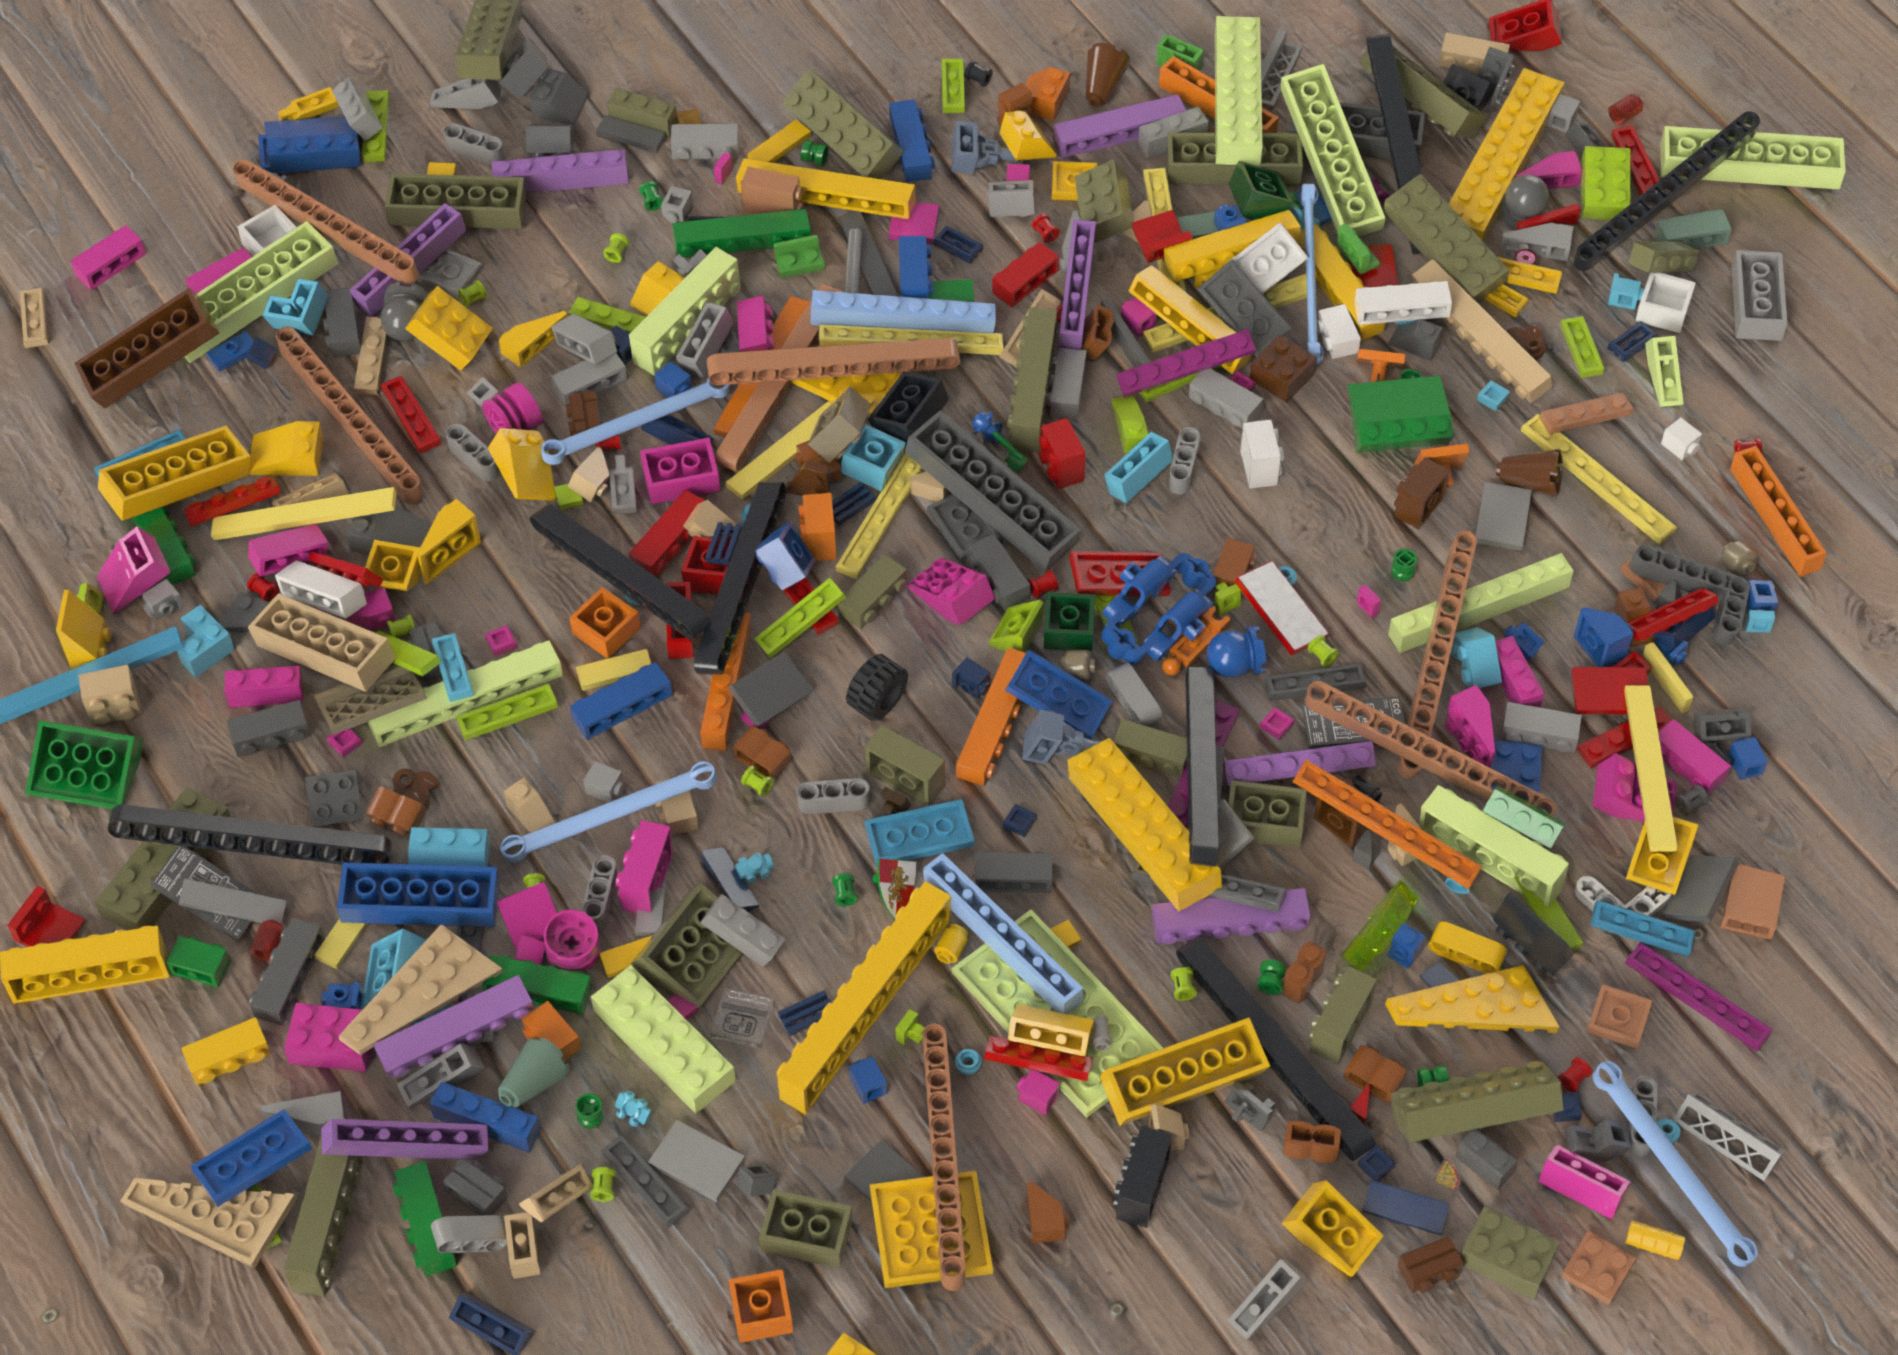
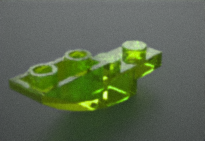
(1381, 927)

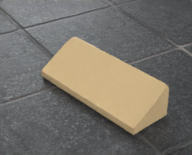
(325, 488)
(557, 1194)

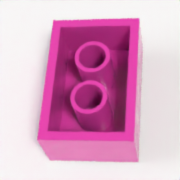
(680, 467)
(644, 866)
(315, 1038)

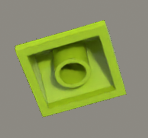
(1018, 626)

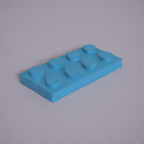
(920, 832)

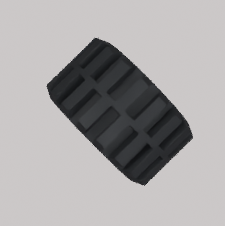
(877, 687)

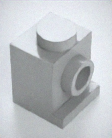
(676, 209)
(482, 391)
(161, 600)

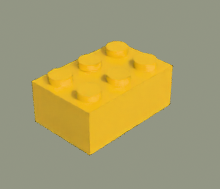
(448, 328)

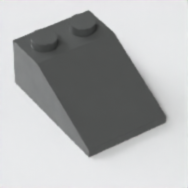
(389, 526)

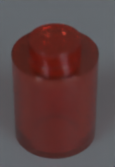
(1625, 109)
(266, 939)

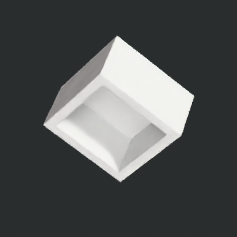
(264, 229)
(1665, 301)
(1261, 453)

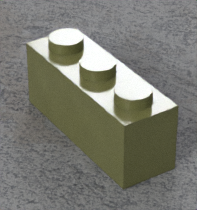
(642, 110)
(1663, 256)
(873, 591)
(1152, 747)

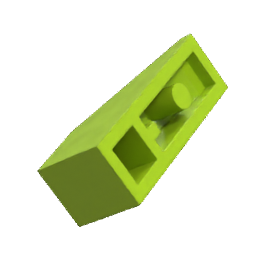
(1129, 422)

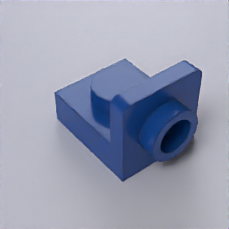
(1525, 638)
(1673, 656)

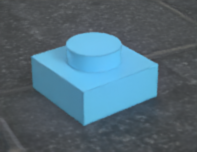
(1493, 395)
(1760, 621)

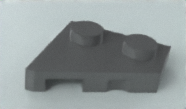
(243, 612)

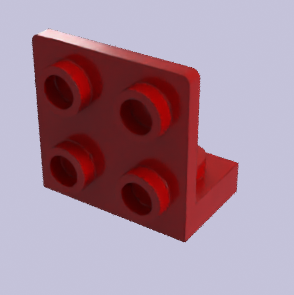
(1159, 233)
(43, 921)

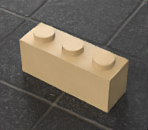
(1467, 51)

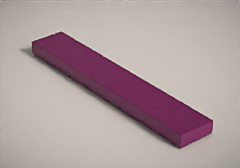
(1699, 996)

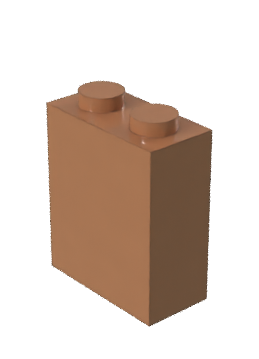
(770, 192)
(1753, 901)

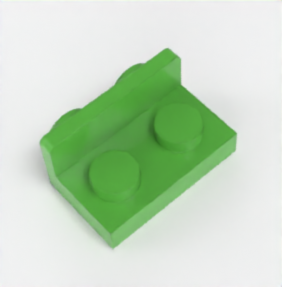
(1356, 249)
(798, 256)

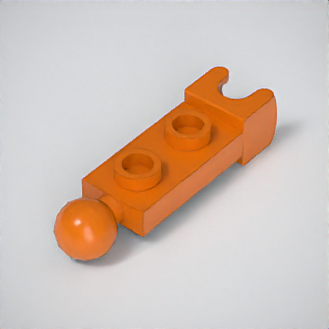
(1187, 651)

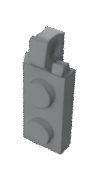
(622, 487)

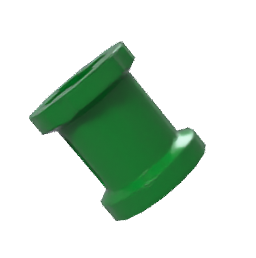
(650, 193)
(844, 890)

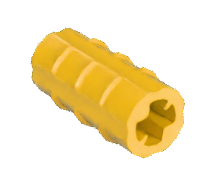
(1655, 1240)

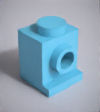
(1625, 292)

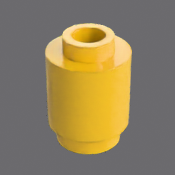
(951, 944)

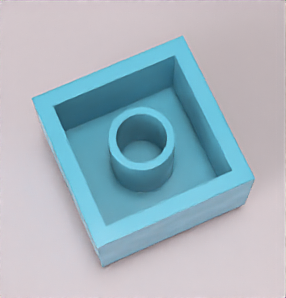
(872, 458)

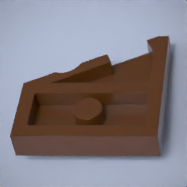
(810, 479)

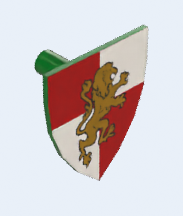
(895, 883)

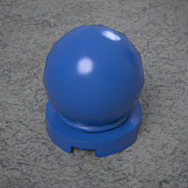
(1235, 653)

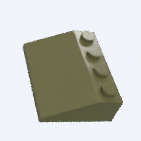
(686, 954)

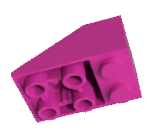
(131, 568)
(952, 590)
(1471, 724)
(1619, 790)

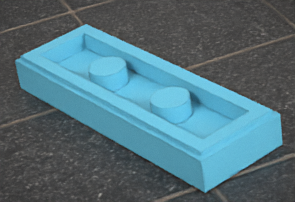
(452, 667)

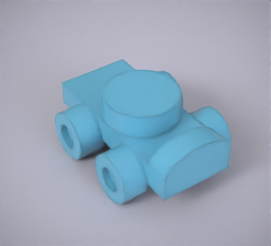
(754, 865)
(635, 1108)

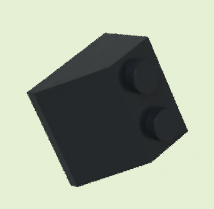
(1469, 86)

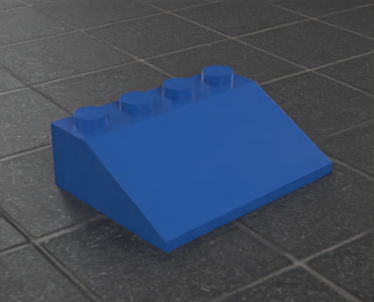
(311, 144)

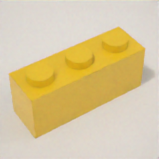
(1051, 1029)
(226, 1051)

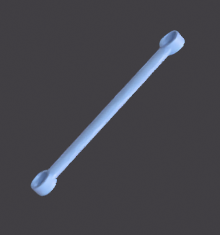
(1308, 201)
(630, 421)
(608, 812)
(1675, 1164)

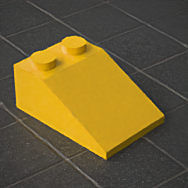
(288, 450)
(522, 464)
(448, 540)
(81, 631)
(1662, 868)
(1332, 1227)

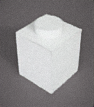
(1681, 439)

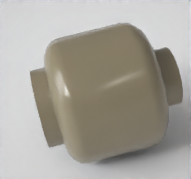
(1739, 558)
(1079, 664)

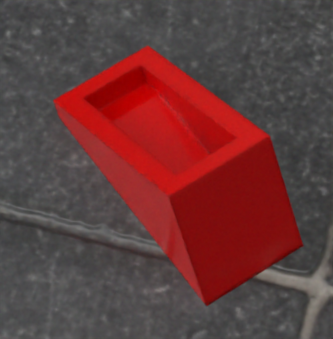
(1360, 1105)

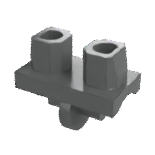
(1248, 1107)

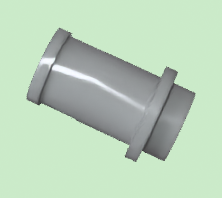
(1101, 1039)

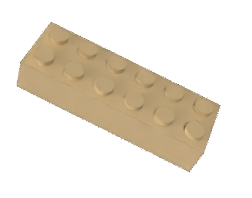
(322, 642)

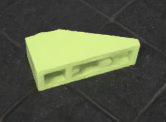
(1664, 370)

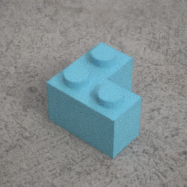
(301, 310)
(206, 642)
(1478, 656)

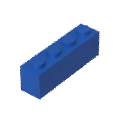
(910, 136)
(621, 700)
(503, 1122)

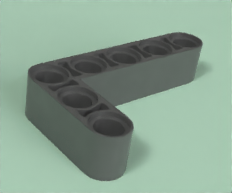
(1691, 576)

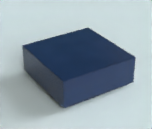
(261, 353)
(1019, 820)
(1376, 1164)

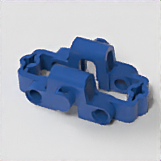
(1151, 582)

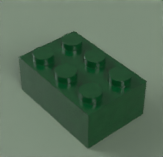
(1259, 191)

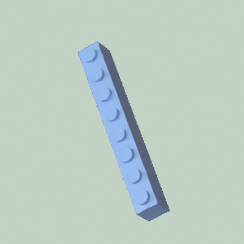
(900, 312)
(1005, 936)

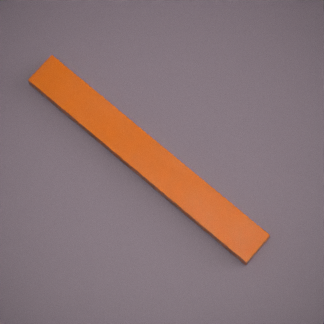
(782, 328)
(1387, 824)

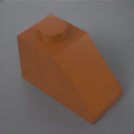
(1630, 606)
(1045, 1216)

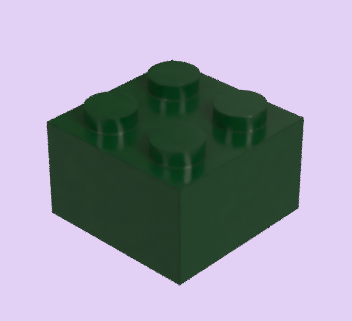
(1069, 621)

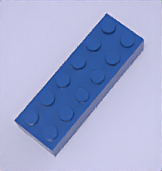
(418, 894)

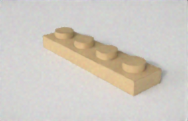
(1012, 349)
(371, 358)

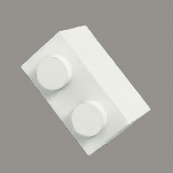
(1338, 331)

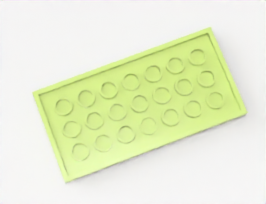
(1001, 988)

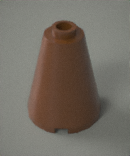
(1104, 72)
(1533, 471)

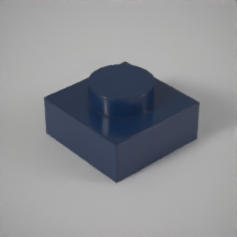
(1571, 1108)

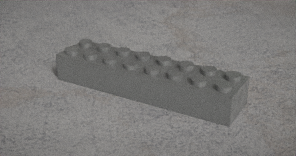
(992, 491)

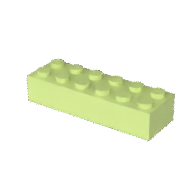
(669, 324)
(1494, 846)
(663, 1039)

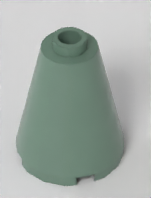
(533, 1072)

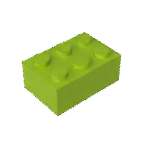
(1604, 182)

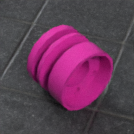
(512, 411)
(567, 929)

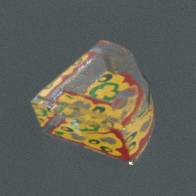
(1448, 1174)

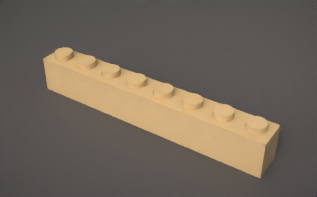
(1489, 337)

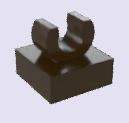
(893, 802)

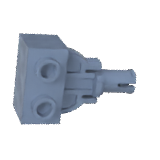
(974, 150)
(1052, 736)

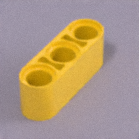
(1467, 948)

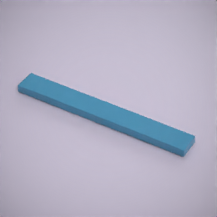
(68, 682)

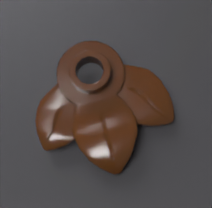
(1529, 338)
(417, 787)

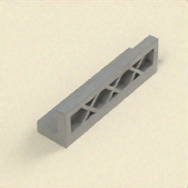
(1272, 60)
(1734, 1127)

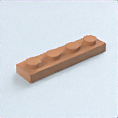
(1586, 413)

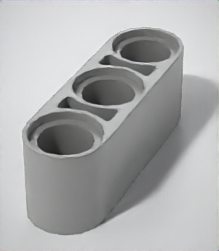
(473, 144)
(471, 452)
(1184, 460)
(1133, 695)
(842, 788)
(600, 883)
(1649, 1102)
(469, 1234)

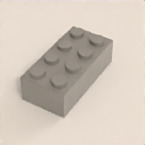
(1759, 295)

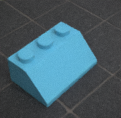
(449, 847)
(386, 960)

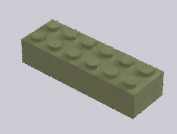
(488, 39)
(1434, 98)
(842, 126)
(1193, 158)
(479, 199)
(1445, 238)
(1032, 378)
(129, 897)
(1476, 1101)
(322, 1222)

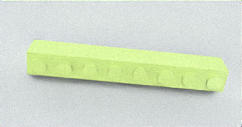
(1486, 600)
(489, 684)

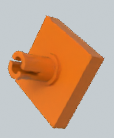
(1380, 361)
(1446, 456)

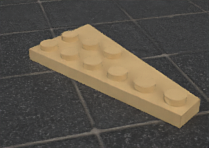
(424, 984)
(236, 1228)

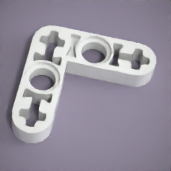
(1644, 897)

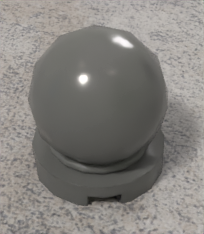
(1524, 199)
(399, 308)

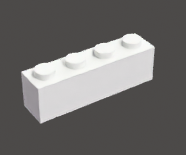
(1402, 302)
(321, 589)

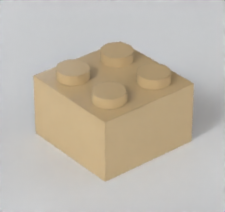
(109, 695)

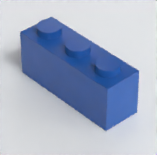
(914, 267)

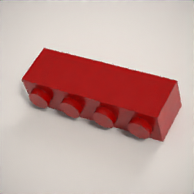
(665, 536)

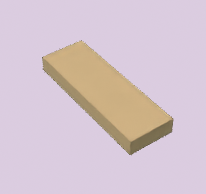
(33, 317)

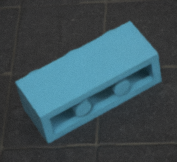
(1138, 467)

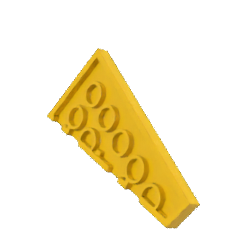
(1481, 1002)

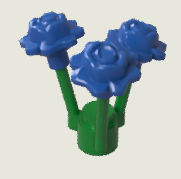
(992, 431)

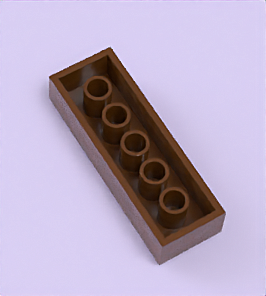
(146, 348)

